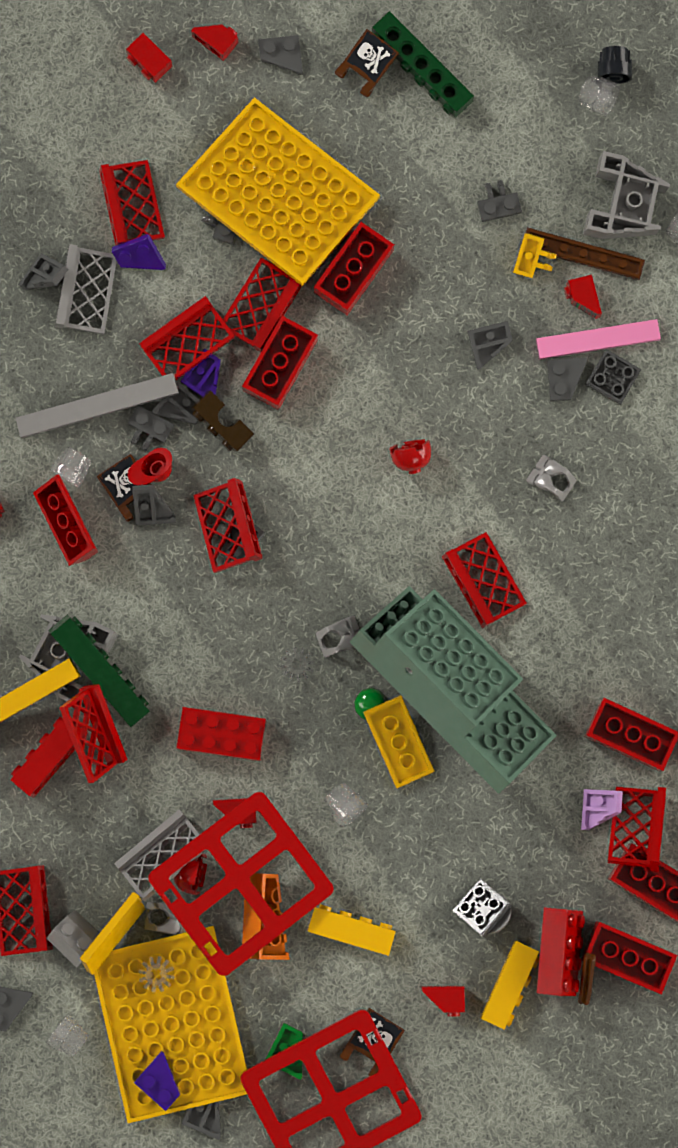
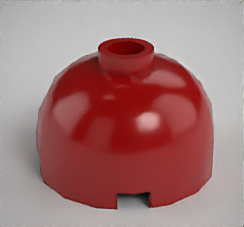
(411, 455)
(192, 876)

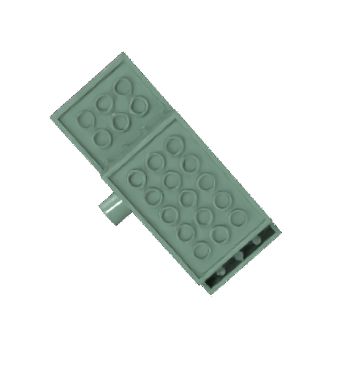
(455, 684)

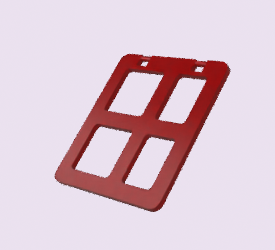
(238, 877)
(333, 1102)

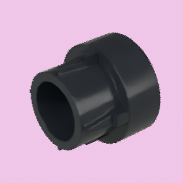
(615, 64)

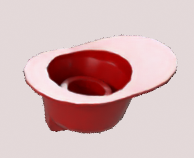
(152, 467)

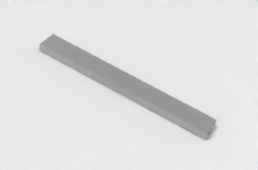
(97, 405)

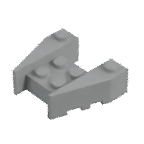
(631, 200)
(50, 653)

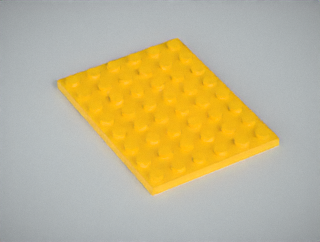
(278, 191)
(186, 1021)

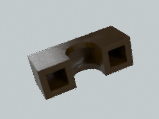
(207, 410)

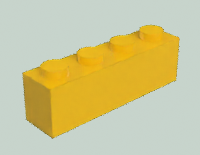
(352, 931)
(510, 985)

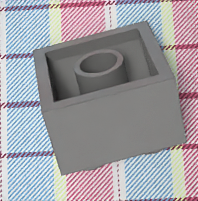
(73, 937)

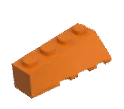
(269, 888)

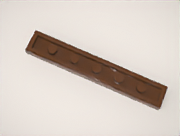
(591, 255)

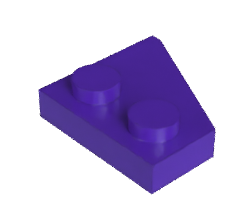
(139, 254)
(203, 376)
(158, 1082)

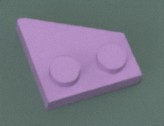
(600, 807)

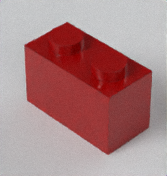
(148, 58)

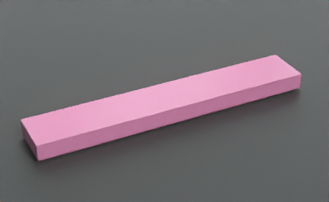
(598, 339)

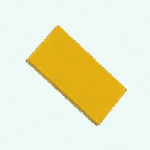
(398, 741)
(112, 933)

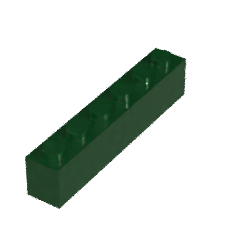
(99, 670)

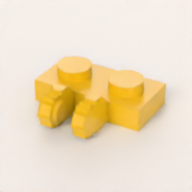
(529, 255)

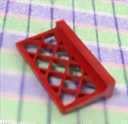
(113, 201)
(278, 309)
(180, 324)
(244, 524)
(467, 584)
(102, 729)
(655, 832)
(40, 911)

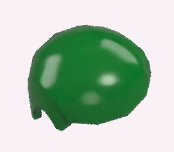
(368, 699)

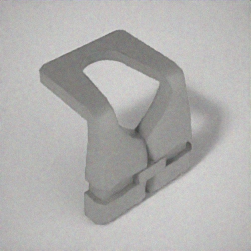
(543, 473)
(346, 629)
(170, 926)

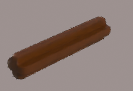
(587, 978)

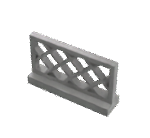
(68, 292)
(154, 845)

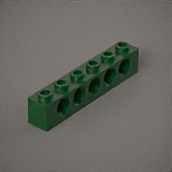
(462, 97)

